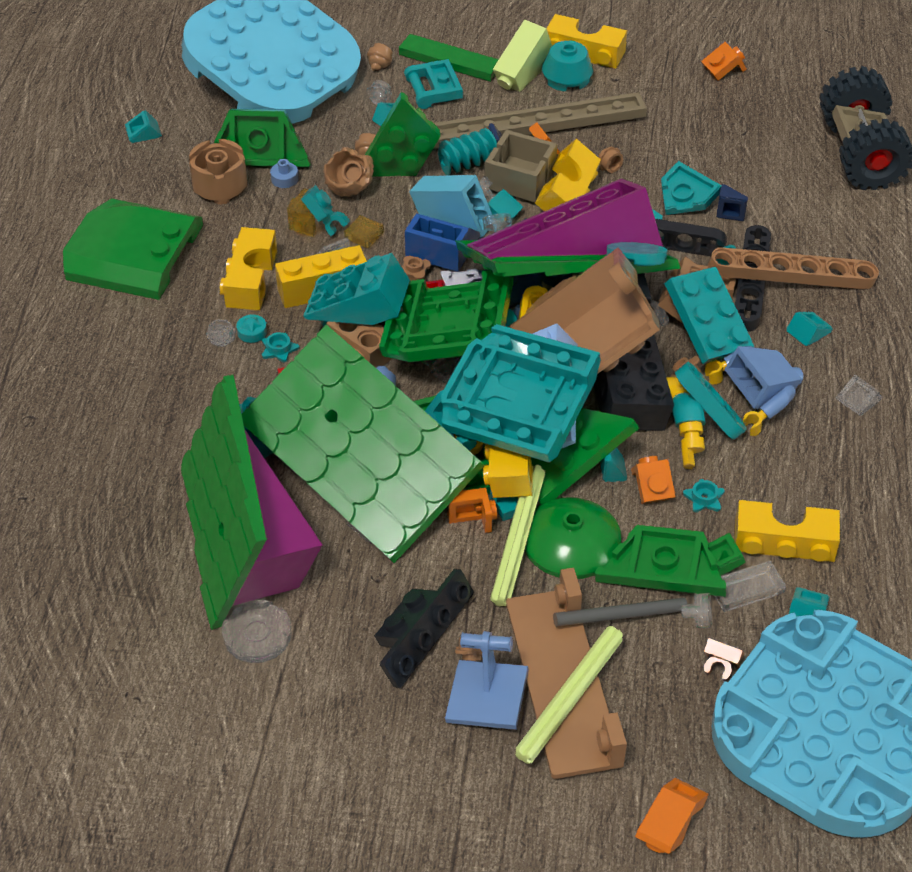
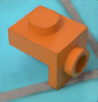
(723, 60)
(654, 479)
(471, 506)

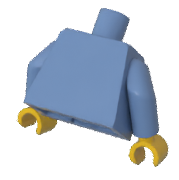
(762, 378)

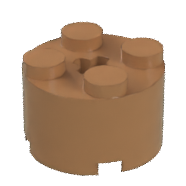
(218, 170)

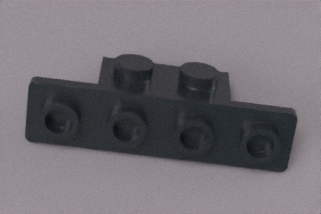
(419, 625)

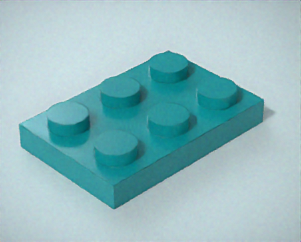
(708, 314)

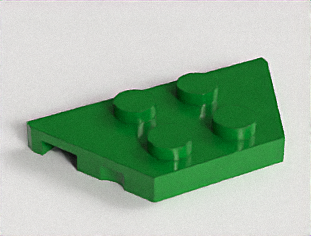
(264, 137)
(403, 141)
(595, 438)
(664, 561)

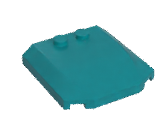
(519, 391)

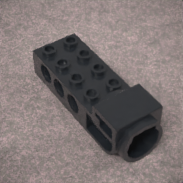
(637, 384)

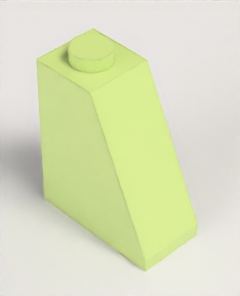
(523, 57)

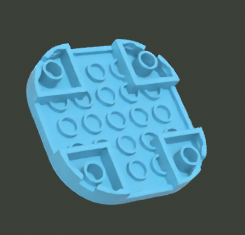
(271, 53)
(822, 724)

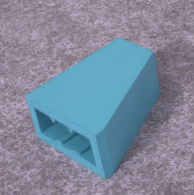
(452, 199)

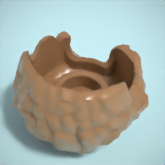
(348, 172)

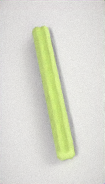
(516, 541)
(568, 695)

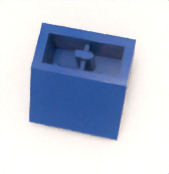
(436, 242)

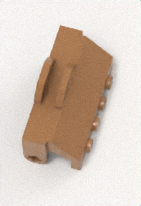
(597, 310)

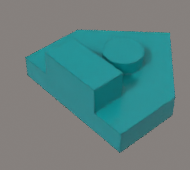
(687, 190)

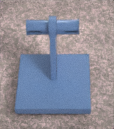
(486, 690)

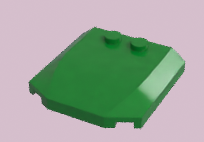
(128, 247)
(445, 318)

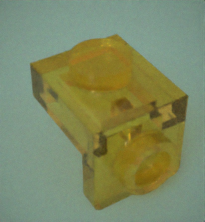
(300, 217)

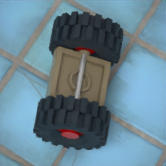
(872, 147)

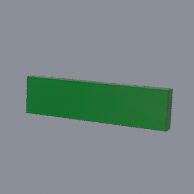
(460, 59)

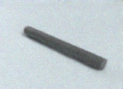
(618, 612)

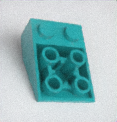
(360, 293)

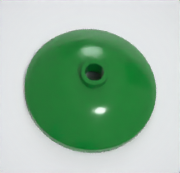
(572, 535)

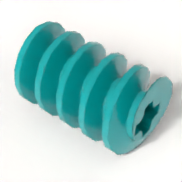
(465, 149)

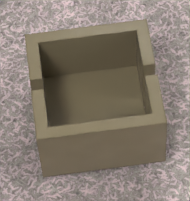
(521, 165)

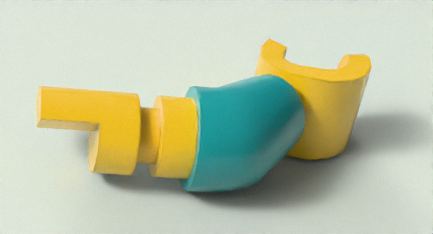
(689, 419)

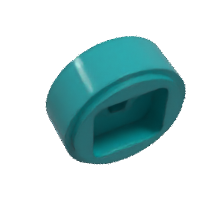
(251, 328)

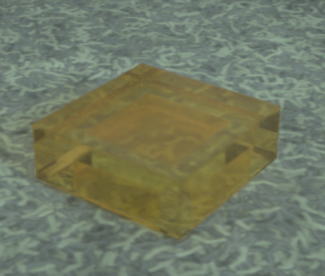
(364, 231)

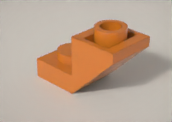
(670, 816)

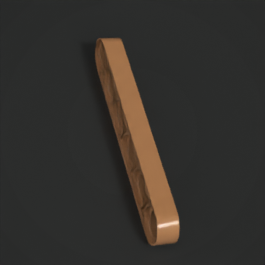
(793, 264)

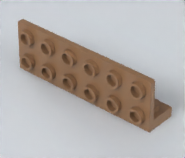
(589, 735)

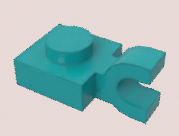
(320, 206)

